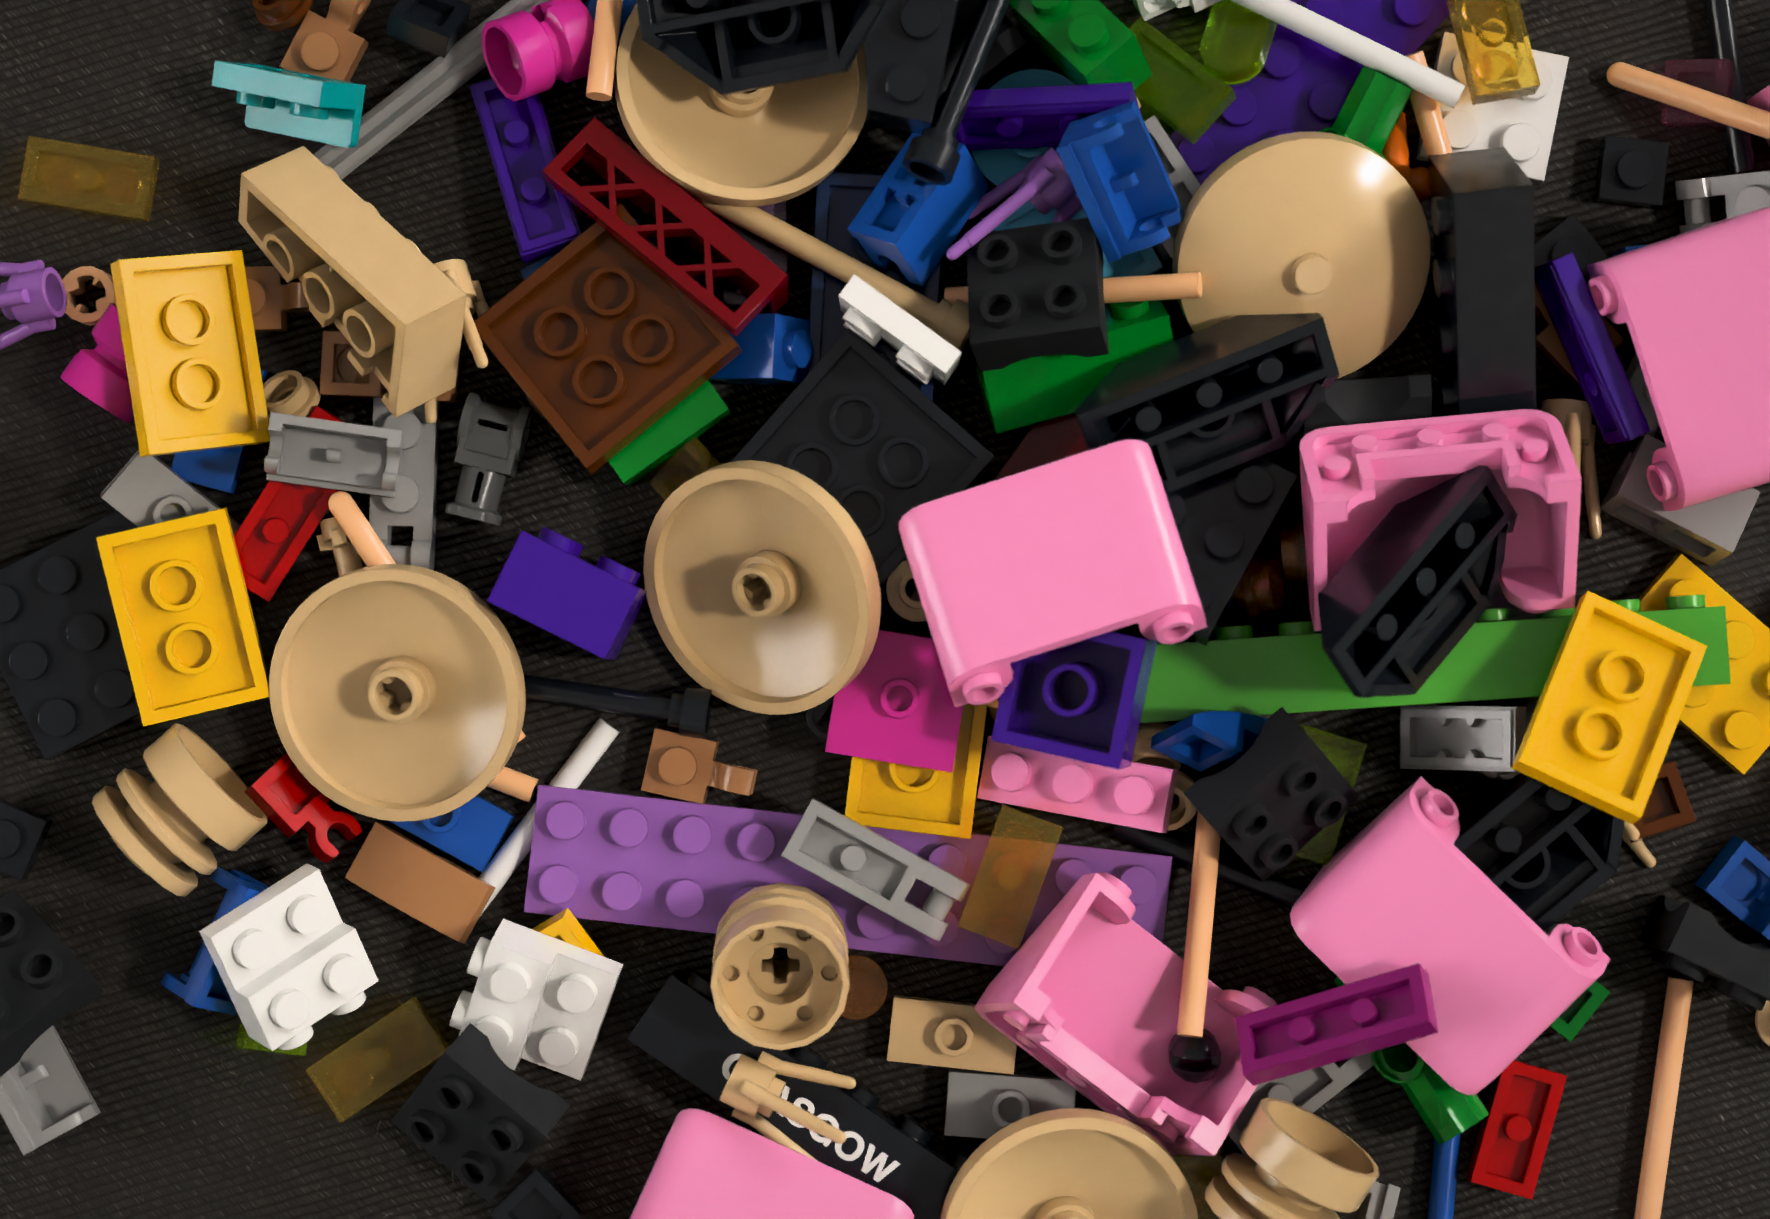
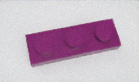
(1336, 1024)

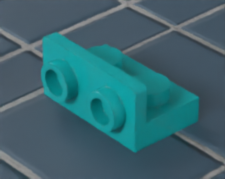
(294, 102)

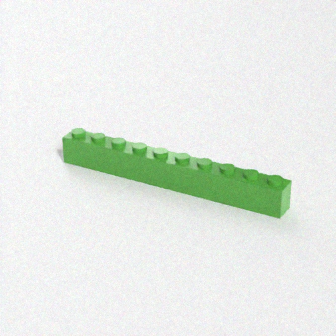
(1489, 663)

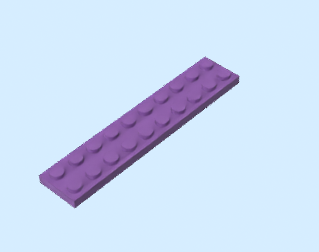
(690, 860)

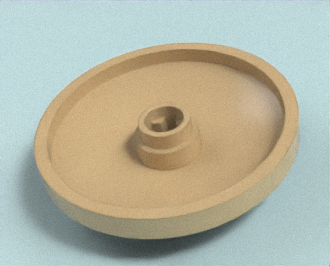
(740, 145)
(1308, 231)
(762, 587)
(397, 692)
(1070, 1168)

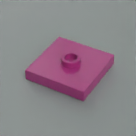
(897, 707)

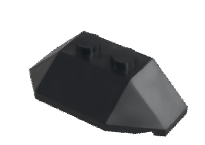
(758, 42)
(1215, 394)
(1416, 585)
(1541, 847)

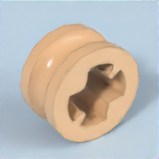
(75, 285)

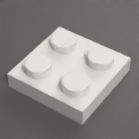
(1518, 124)
(875, 317)

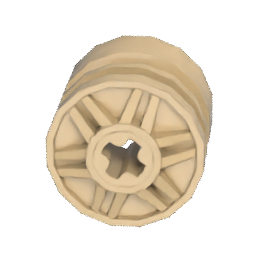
(167, 821)
(775, 1000)
(1293, 1168)

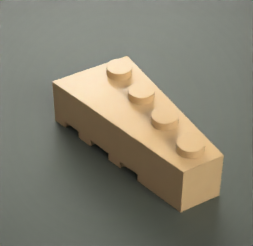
(358, 275)

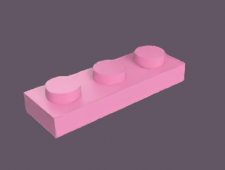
(1051, 783)

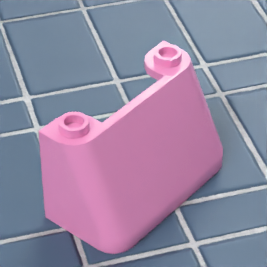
(1704, 351)
(1363, 470)
(1049, 565)
(1414, 898)
(1099, 1010)
(732, 1173)

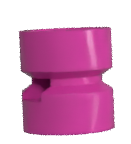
(537, 47)
(102, 371)

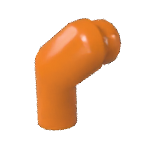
(1397, 154)

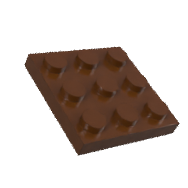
(603, 343)

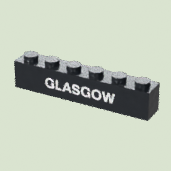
(883, 1152)

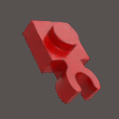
(295, 803)

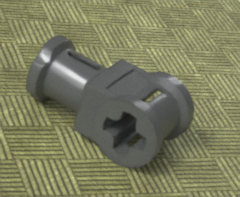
(487, 455)

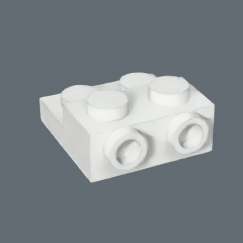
(289, 960)
(537, 998)

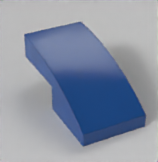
(1209, 738)
(1740, 885)

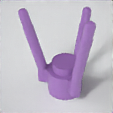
(1040, 182)
(32, 297)

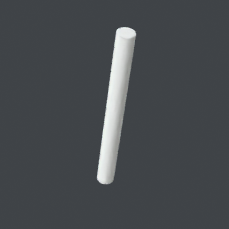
(1359, 48)
(569, 776)

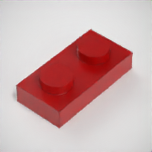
(1517, 1128)

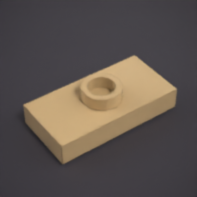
(947, 1036)

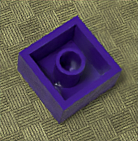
(568, 595)
(1079, 699)

